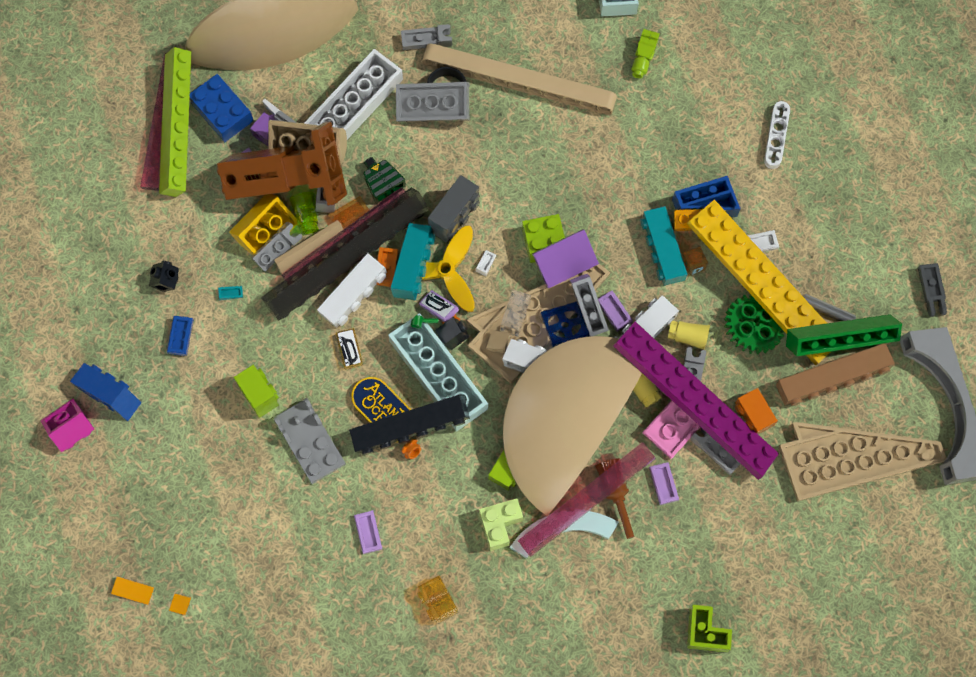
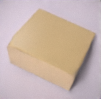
(498, 341)

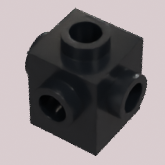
(163, 276)

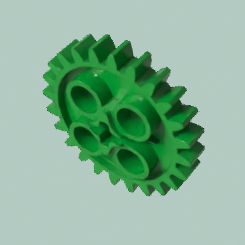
(753, 324)

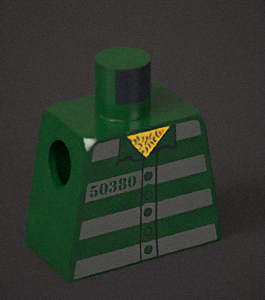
(382, 179)

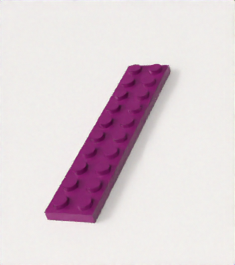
(696, 400)

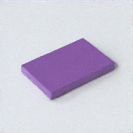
(565, 258)

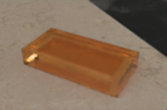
(349, 212)

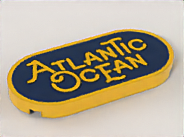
(376, 400)

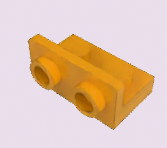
(682, 217)

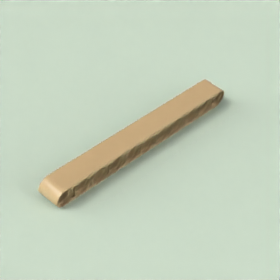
(521, 79)

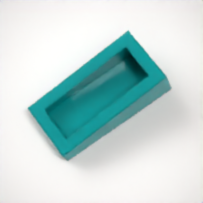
(232, 292)

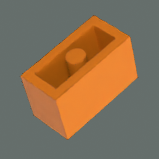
(755, 411)

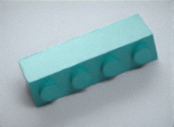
(664, 246)
(412, 261)

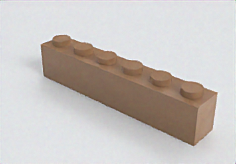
(835, 374)

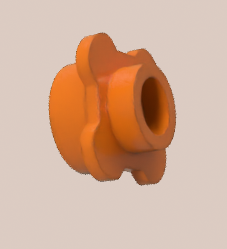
(411, 449)

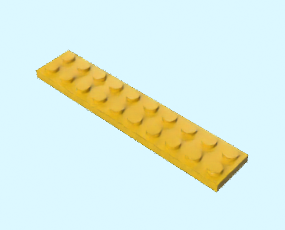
(755, 271)

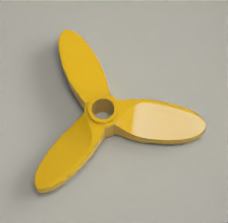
(452, 258)

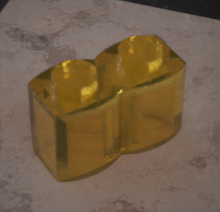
(437, 599)

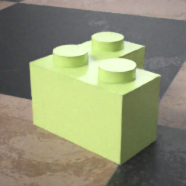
(496, 518)

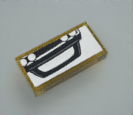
(349, 349)

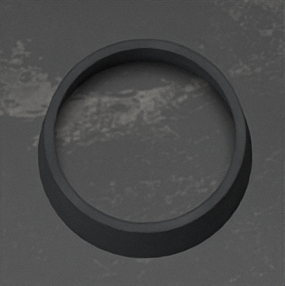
(446, 71)

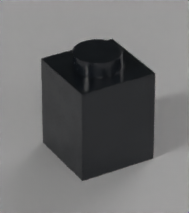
(452, 333)

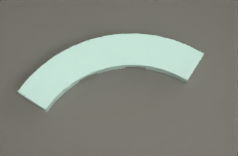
(590, 522)

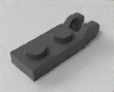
(932, 288)

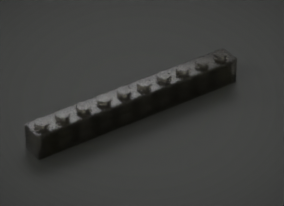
(345, 254)

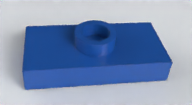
(180, 335)

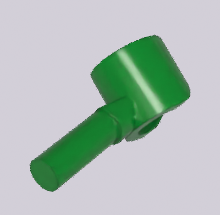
(418, 320)

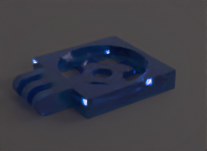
(559, 311)

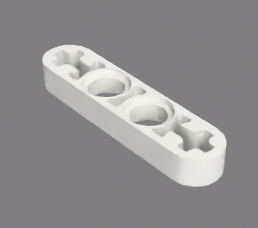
(777, 135)

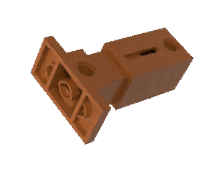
(285, 168)

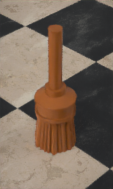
(618, 497)

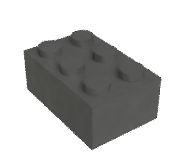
(454, 209)

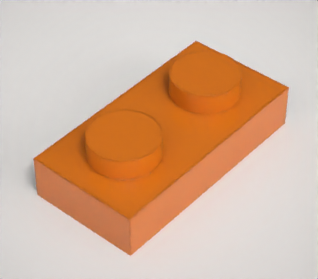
(388, 258)

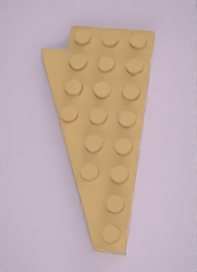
(533, 328)
(840, 458)

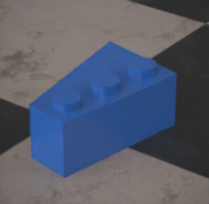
(703, 194)
(106, 390)

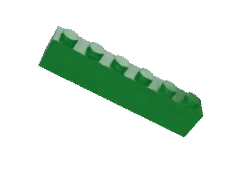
(843, 335)

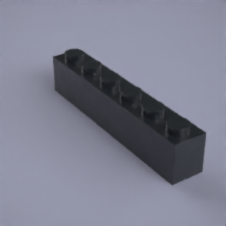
(409, 424)

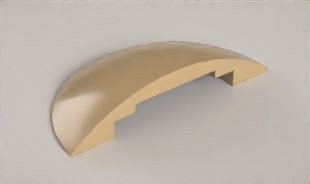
(266, 32)
(563, 414)

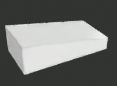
(270, 107)
(485, 263)

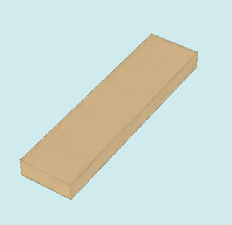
(305, 248)

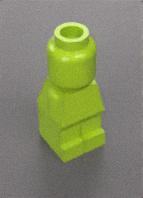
(644, 53)

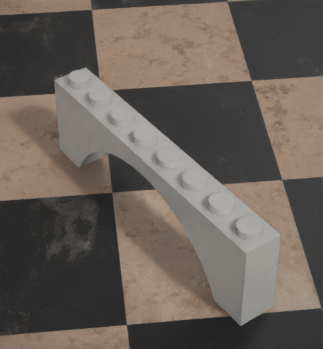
(936, 353)

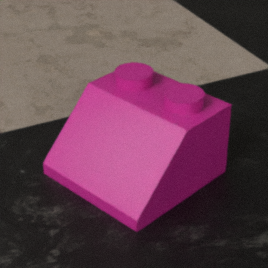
(67, 425)

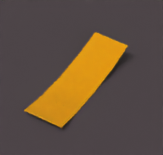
(142, 593)

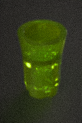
(305, 212)

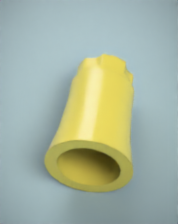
(689, 333)
(646, 391)

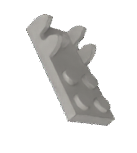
(432, 101)
(309, 441)

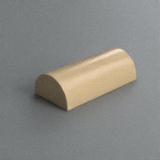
(298, 135)

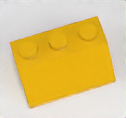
(262, 223)

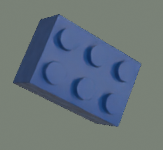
(221, 108)

